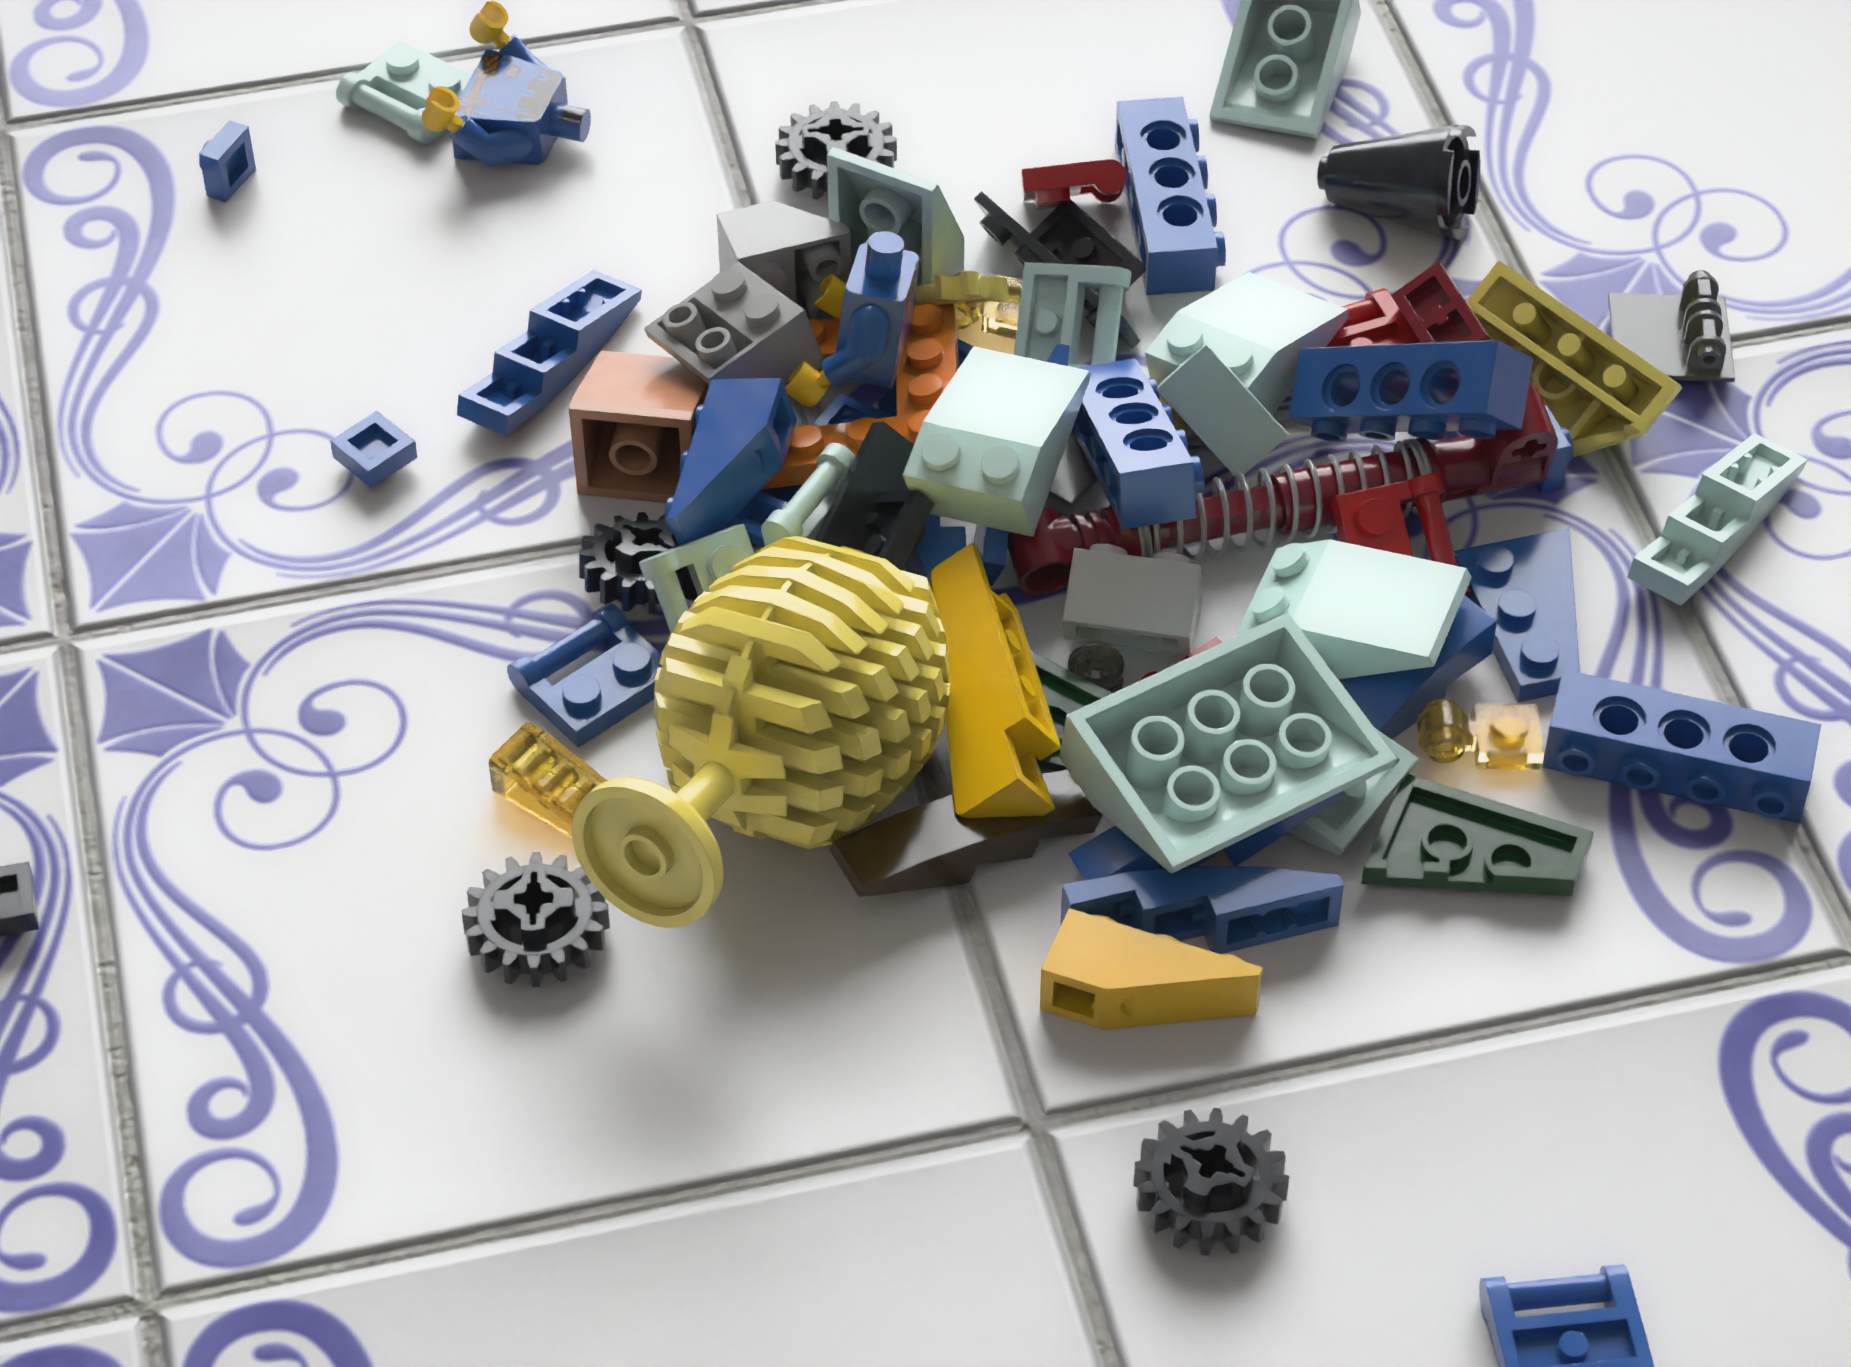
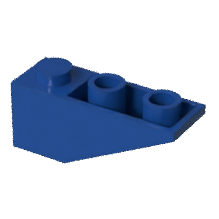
(733, 454)

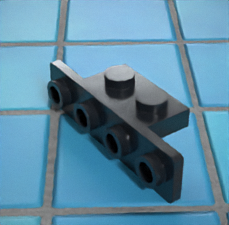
(1065, 238)
(873, 506)

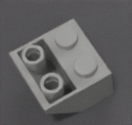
(786, 249)
(737, 330)
(1133, 600)

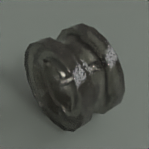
(1098, 658)

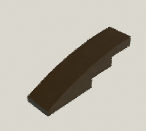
(940, 849)

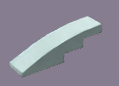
(1716, 520)

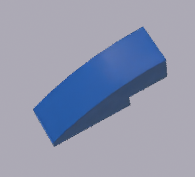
(1397, 698)

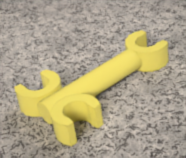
(964, 288)

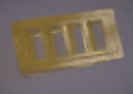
(526, 761)

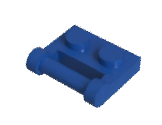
(598, 691)
(1566, 1339)

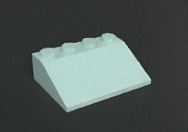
(1222, 745)

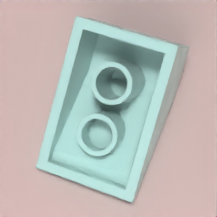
(1285, 64)
(885, 199)
(1253, 330)
(996, 439)
(1361, 604)

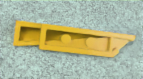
(995, 698)

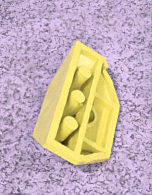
(1581, 373)

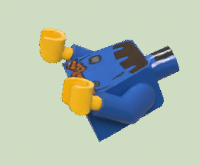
(509, 105)
(873, 317)

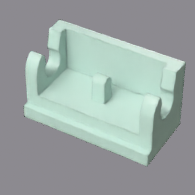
(1221, 410)

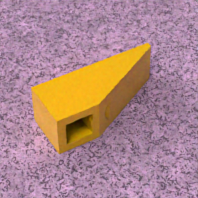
(1135, 978)

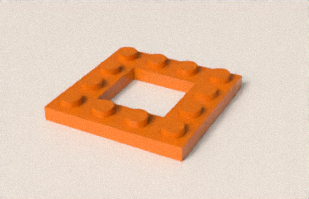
(922, 376)

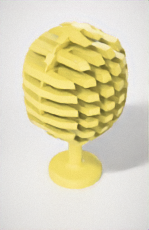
(782, 712)

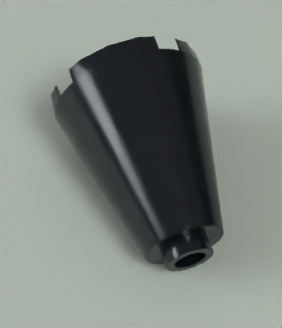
(1407, 178)

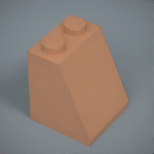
(633, 425)

